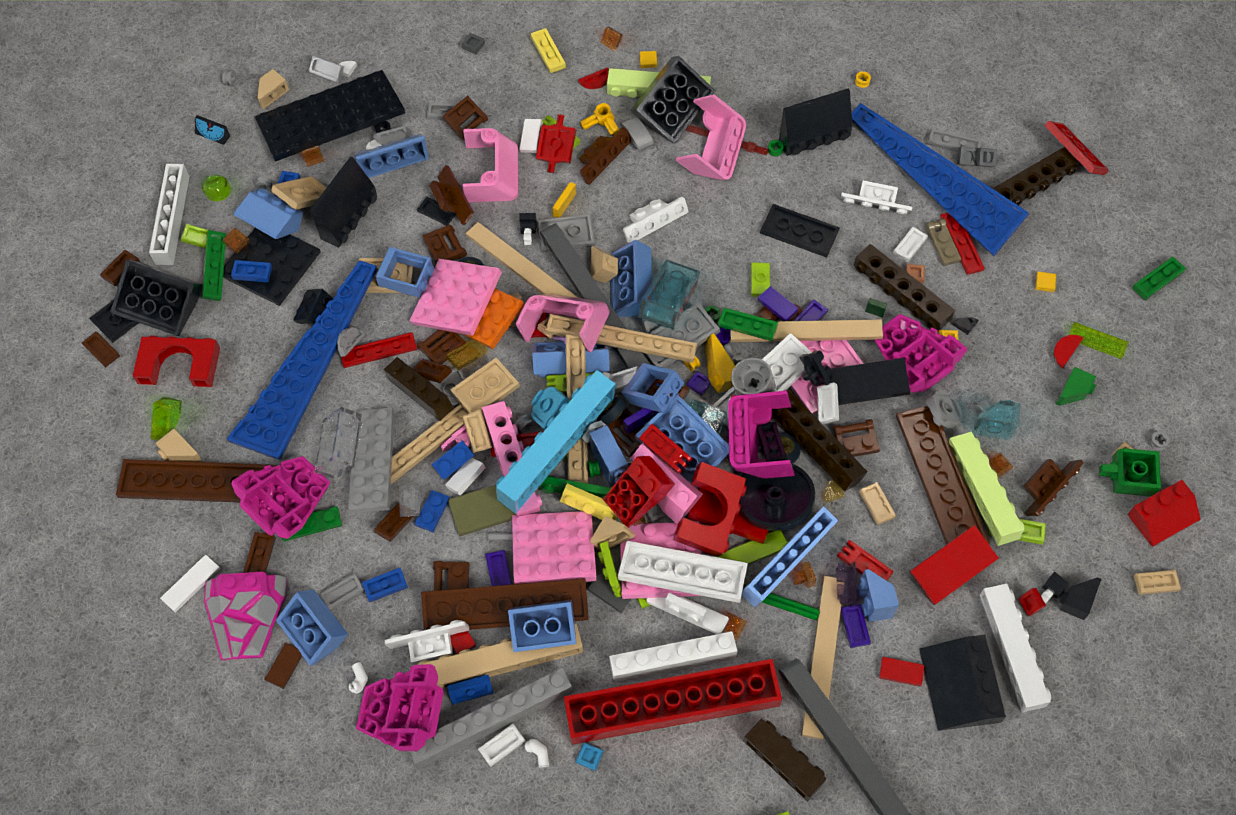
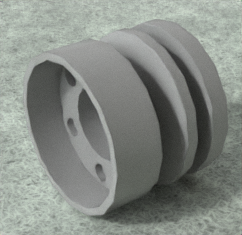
(752, 373)

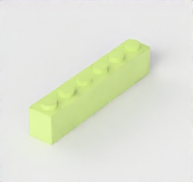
(632, 82)
(986, 490)

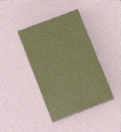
(478, 511)

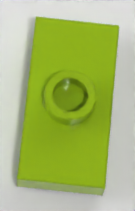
(194, 236)
(759, 278)

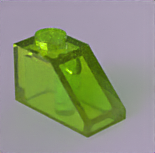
(165, 417)

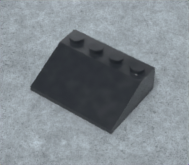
(669, 99)
(816, 122)
(343, 203)
(155, 297)
(962, 683)

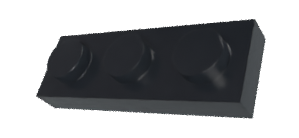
(771, 442)

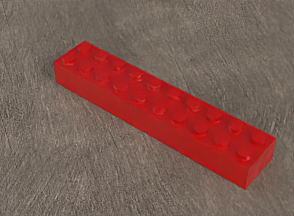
(672, 701)

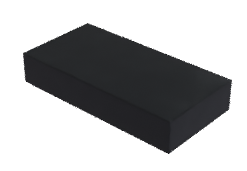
(432, 210)

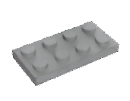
(692, 326)

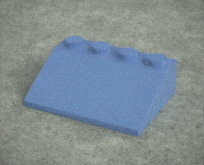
(691, 434)

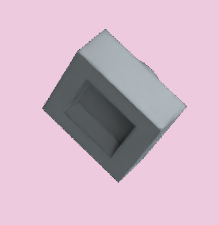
(473, 43)

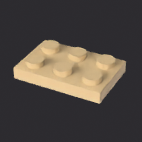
(299, 192)
(401, 272)
(485, 387)

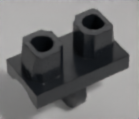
(814, 369)

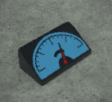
(211, 130)

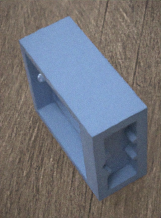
(390, 260)
(644, 378)
(608, 454)

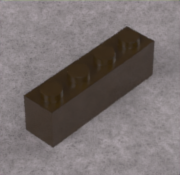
(418, 388)
(784, 759)

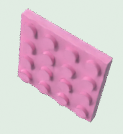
(456, 296)
(836, 354)
(657, 535)
(553, 547)

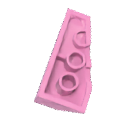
(681, 496)

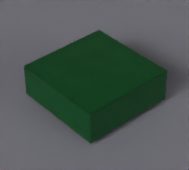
(876, 307)

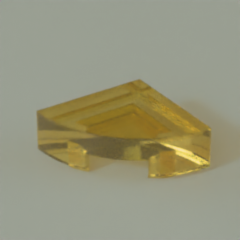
(833, 492)

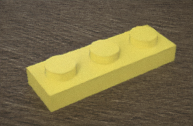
(548, 50)
(586, 502)

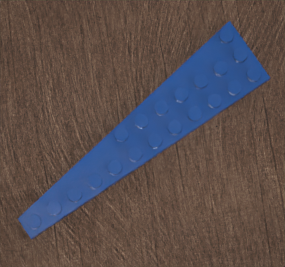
(973, 204)
(283, 403)

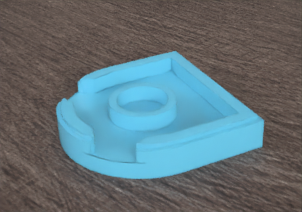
(547, 405)

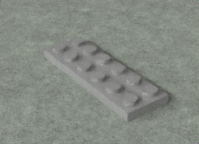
(372, 473)

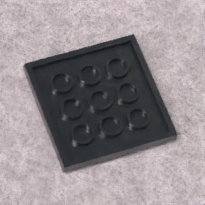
(289, 262)

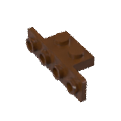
(602, 153)
(450, 195)
(1047, 483)

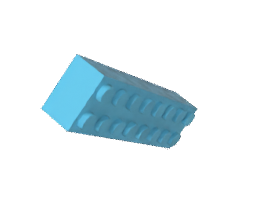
(555, 441)

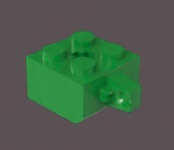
(1134, 472)

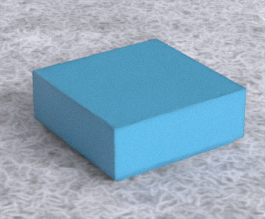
(589, 756)

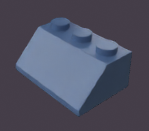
(269, 214)
(542, 625)
(311, 626)

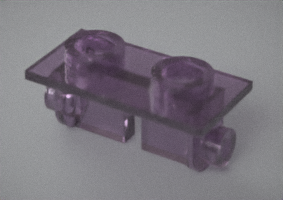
(848, 592)

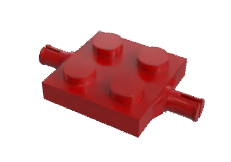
(556, 143)

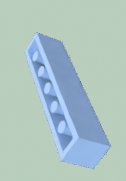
(788, 557)

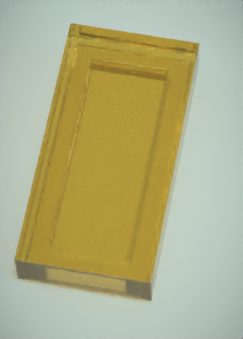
(466, 354)

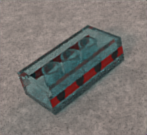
(669, 294)

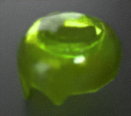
(216, 188)

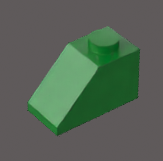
(1077, 387)

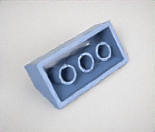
(393, 155)
(632, 278)
(551, 358)

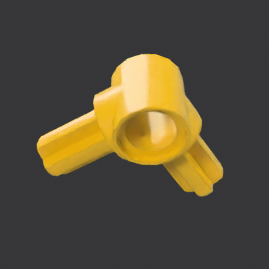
(605, 120)

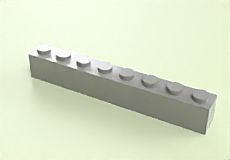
(493, 717)

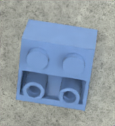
(878, 597)

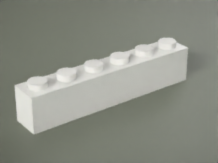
(169, 214)
(1015, 648)
(673, 656)

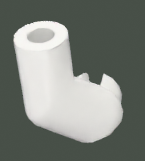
(360, 680)
(540, 750)

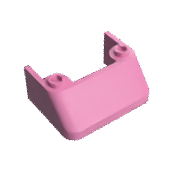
(723, 141)
(497, 184)
(592, 311)

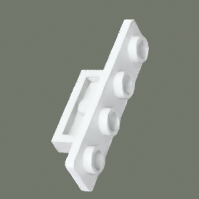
(877, 195)
(654, 217)
(691, 612)
(428, 643)

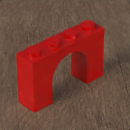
(155, 350)
(728, 489)

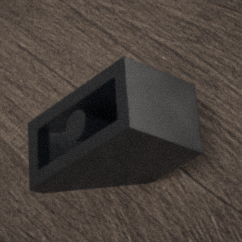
(1080, 598)

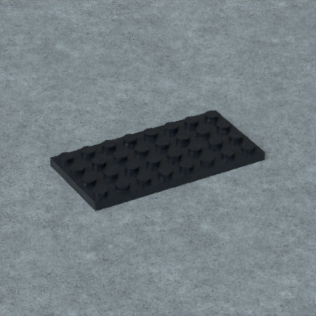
(329, 115)

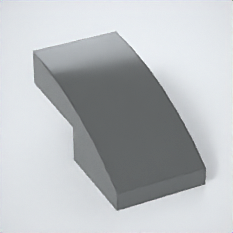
(977, 156)

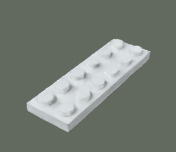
(784, 365)
(683, 571)

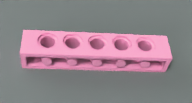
(500, 413)

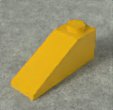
(718, 365)

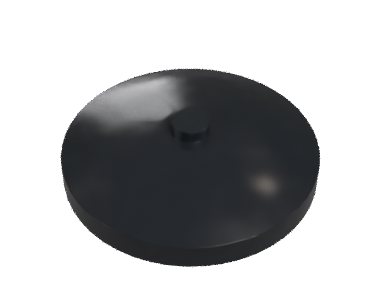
(778, 501)

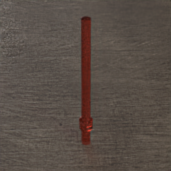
(749, 146)

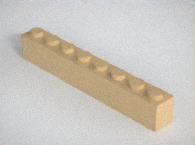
(496, 660)

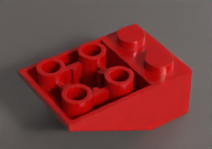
(638, 490)

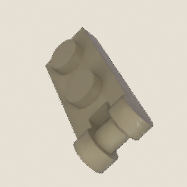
(943, 242)

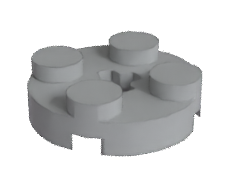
(944, 410)

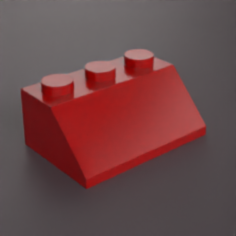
(1165, 513)

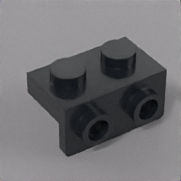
(312, 306)

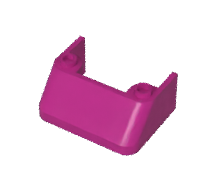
(744, 415)

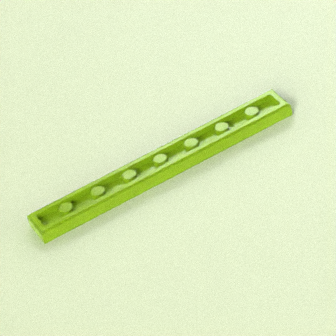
(748, 553)

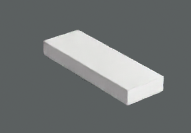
(190, 583)

